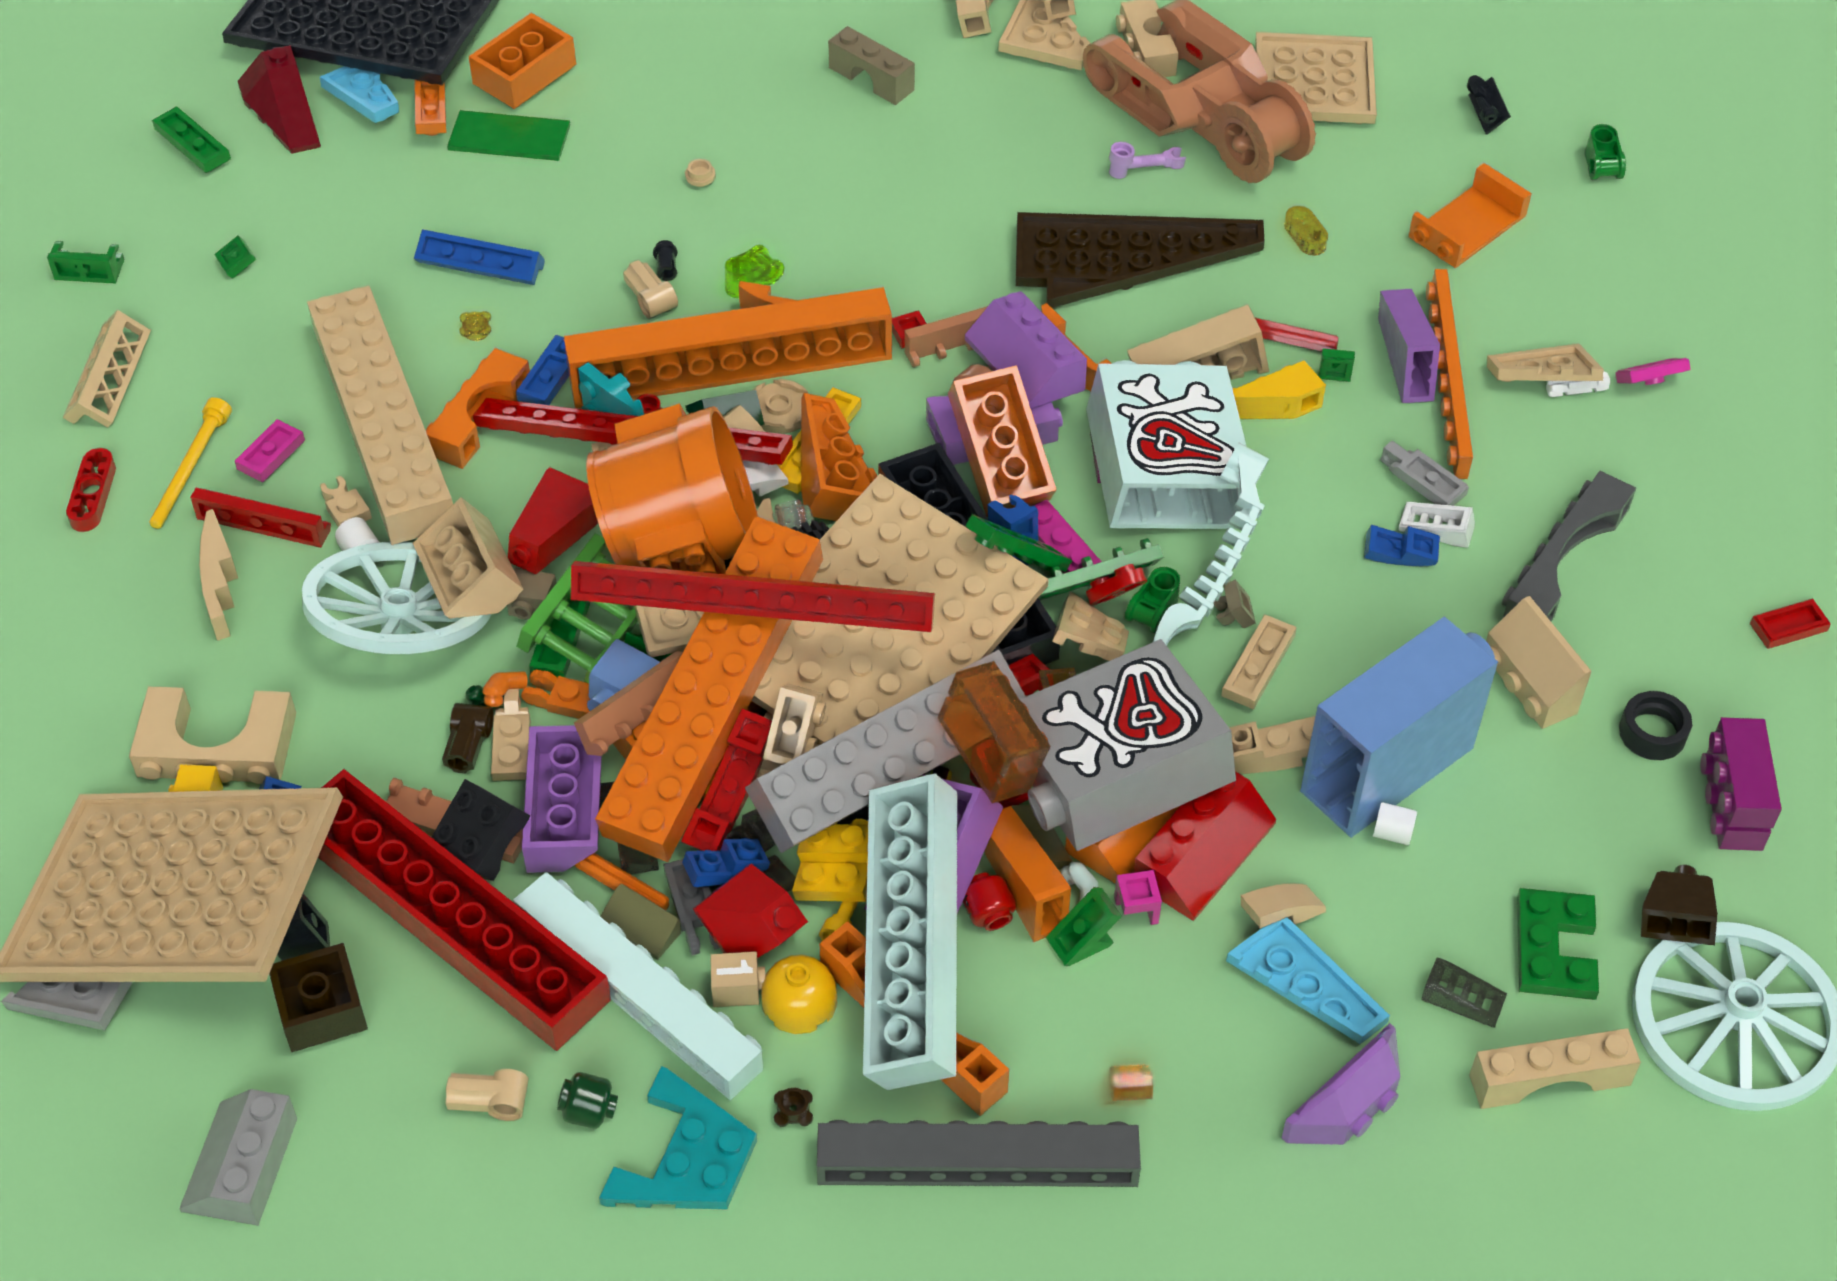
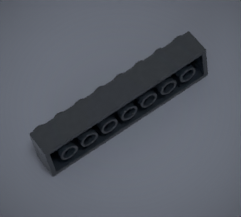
(936, 481)

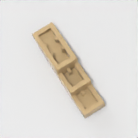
(215, 571)

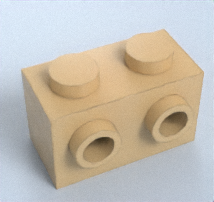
(794, 723)

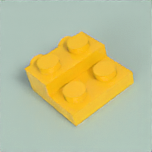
(834, 864)

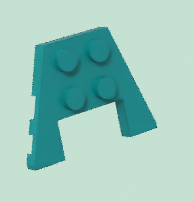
(700, 1161)

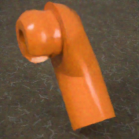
(500, 683)

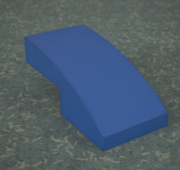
(1407, 549)

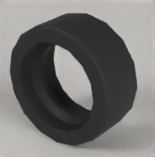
(1659, 704)

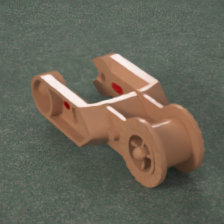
(1223, 102)

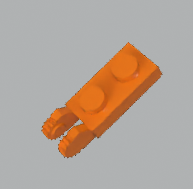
(566, 698)

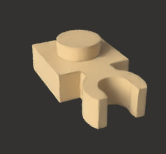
(343, 503)

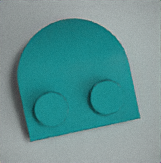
(606, 394)

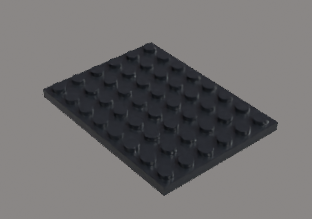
(381, 36)

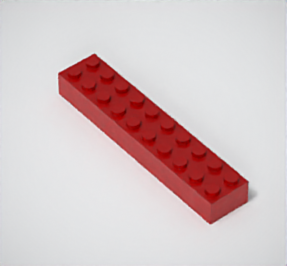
(461, 916)

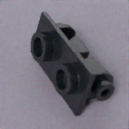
(1487, 102)

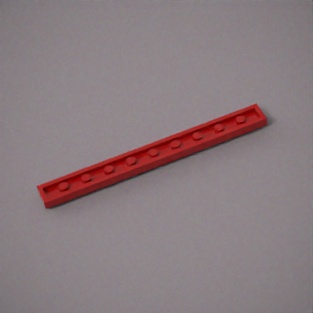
(600, 427)
(752, 596)

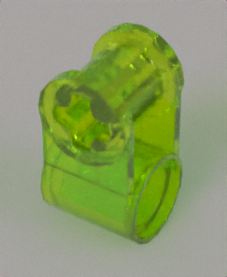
(751, 268)

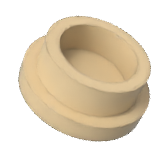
(700, 173)

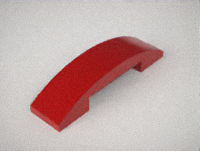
(727, 791)

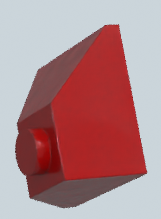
(750, 913)

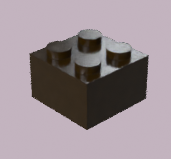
(317, 997)

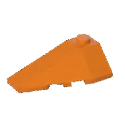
(830, 461)

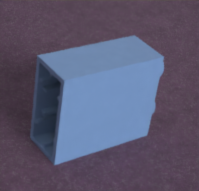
(1398, 725)

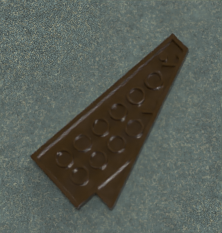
(1106, 253)

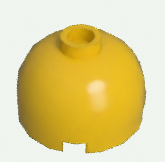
(799, 994)

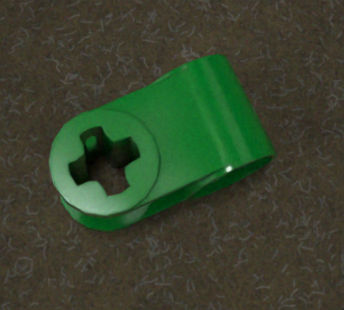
(1604, 153)
(1154, 598)

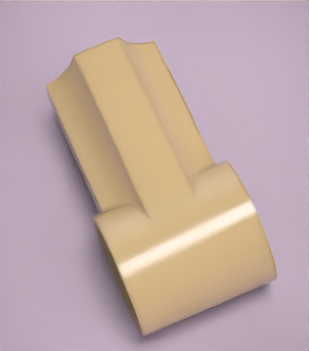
(652, 294)
(498, 1094)

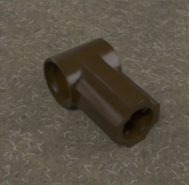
(467, 728)

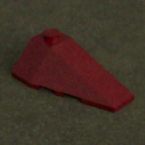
(279, 99)

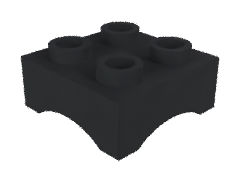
(479, 828)

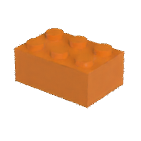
(522, 60)

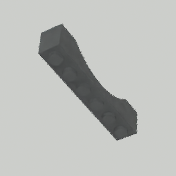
(1598, 511)

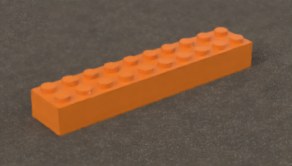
(738, 344)
(702, 702)

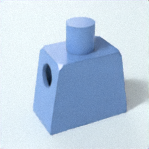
(616, 670)

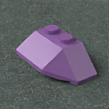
(1350, 1097)

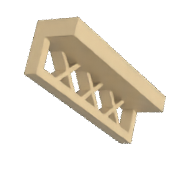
(96, 368)

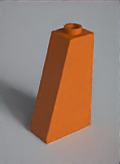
(1034, 880)

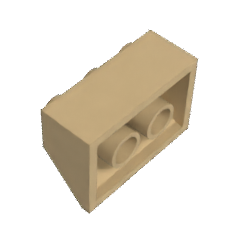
(1538, 664)

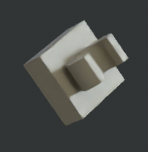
(1237, 605)

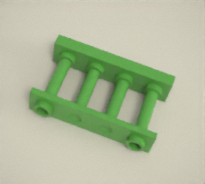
(556, 607)

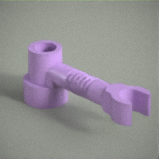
(1123, 158)

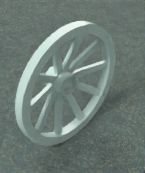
(397, 610)
(1739, 1017)

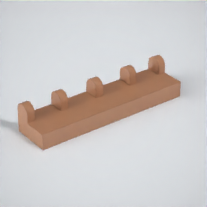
(939, 336)
(624, 709)
(428, 810)

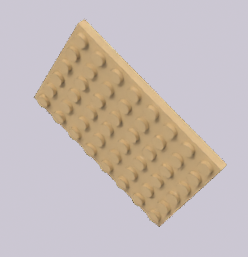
(901, 545)
(170, 887)

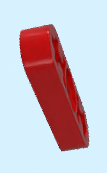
(95, 501)

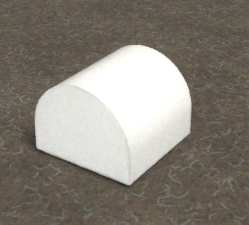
(354, 533)
(1395, 823)

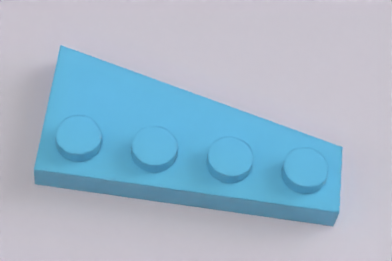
(1305, 975)

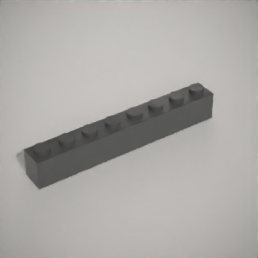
(978, 1154)

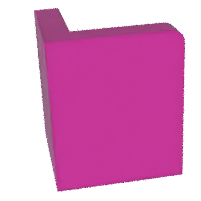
(1138, 894)

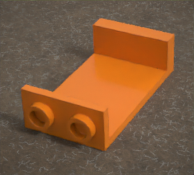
(1472, 218)

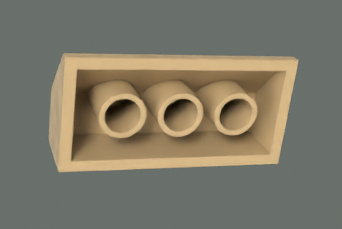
(467, 563)

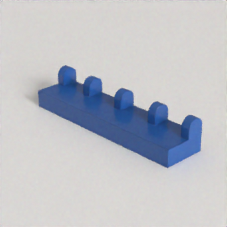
(478, 257)

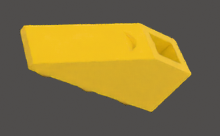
(1282, 394)

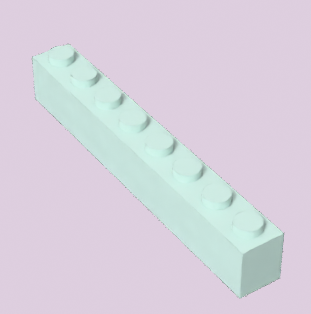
(646, 990)

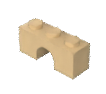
(1139, 27)

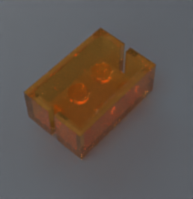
(993, 731)

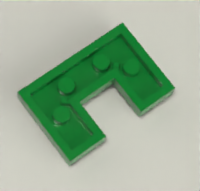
(1541, 967)

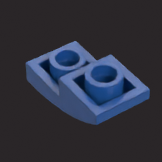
(717, 867)

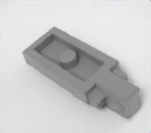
(1424, 475)

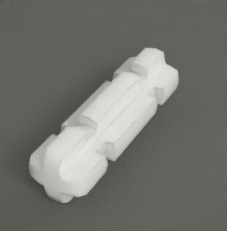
(1557, 388)

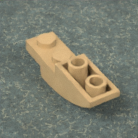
(1271, 747)

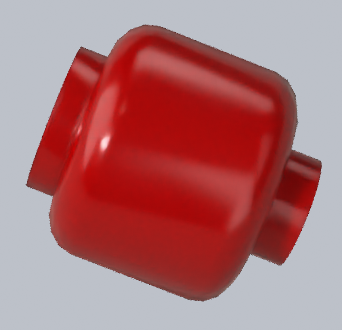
(989, 901)

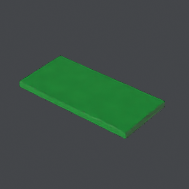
(509, 135)

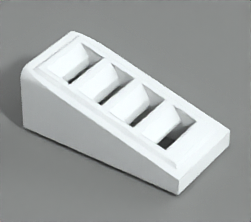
(1459, 521)

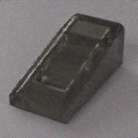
(1458, 977)

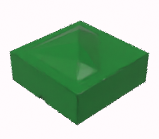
(235, 256)
(1336, 364)

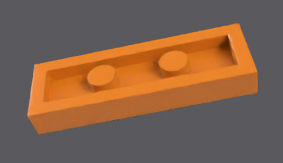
(430, 108)

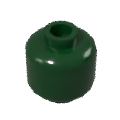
(587, 1100)

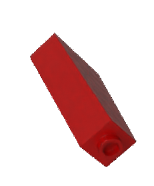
(551, 521)

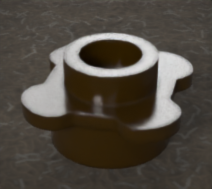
(793, 1097)

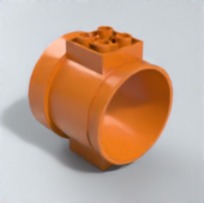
(672, 491)

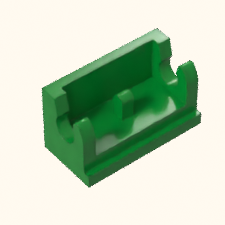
(86, 265)

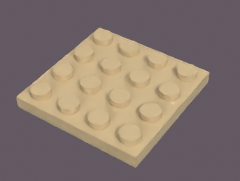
(1326, 70)

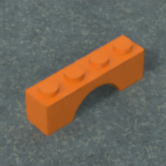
(454, 432)

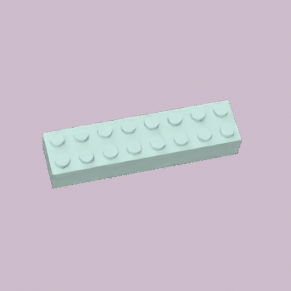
(911, 934)

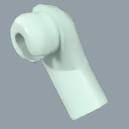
(1078, 874)

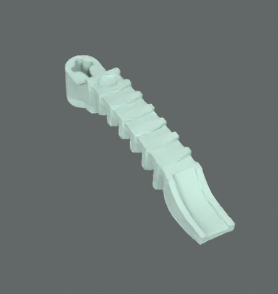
(1244, 472)

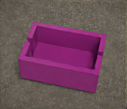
(1741, 784)

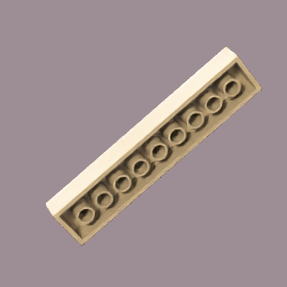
(380, 413)

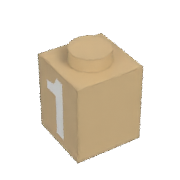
(736, 979)

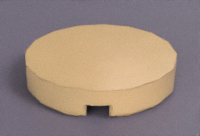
(780, 405)

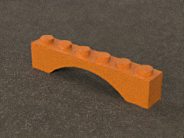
(979, 1074)

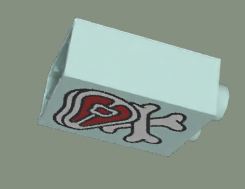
(1164, 444)

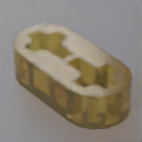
(1300, 233)

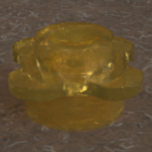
(475, 325)

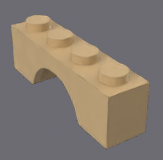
(1514, 1072)

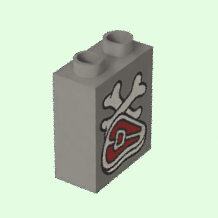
(1125, 745)

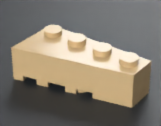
(1221, 341)

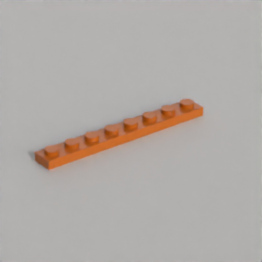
(1450, 379)

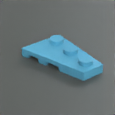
(362, 92)

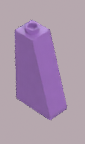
(1409, 344)
(946, 432)

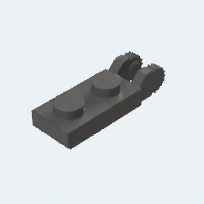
(685, 899)

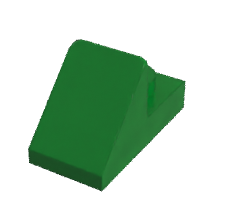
(1085, 928)

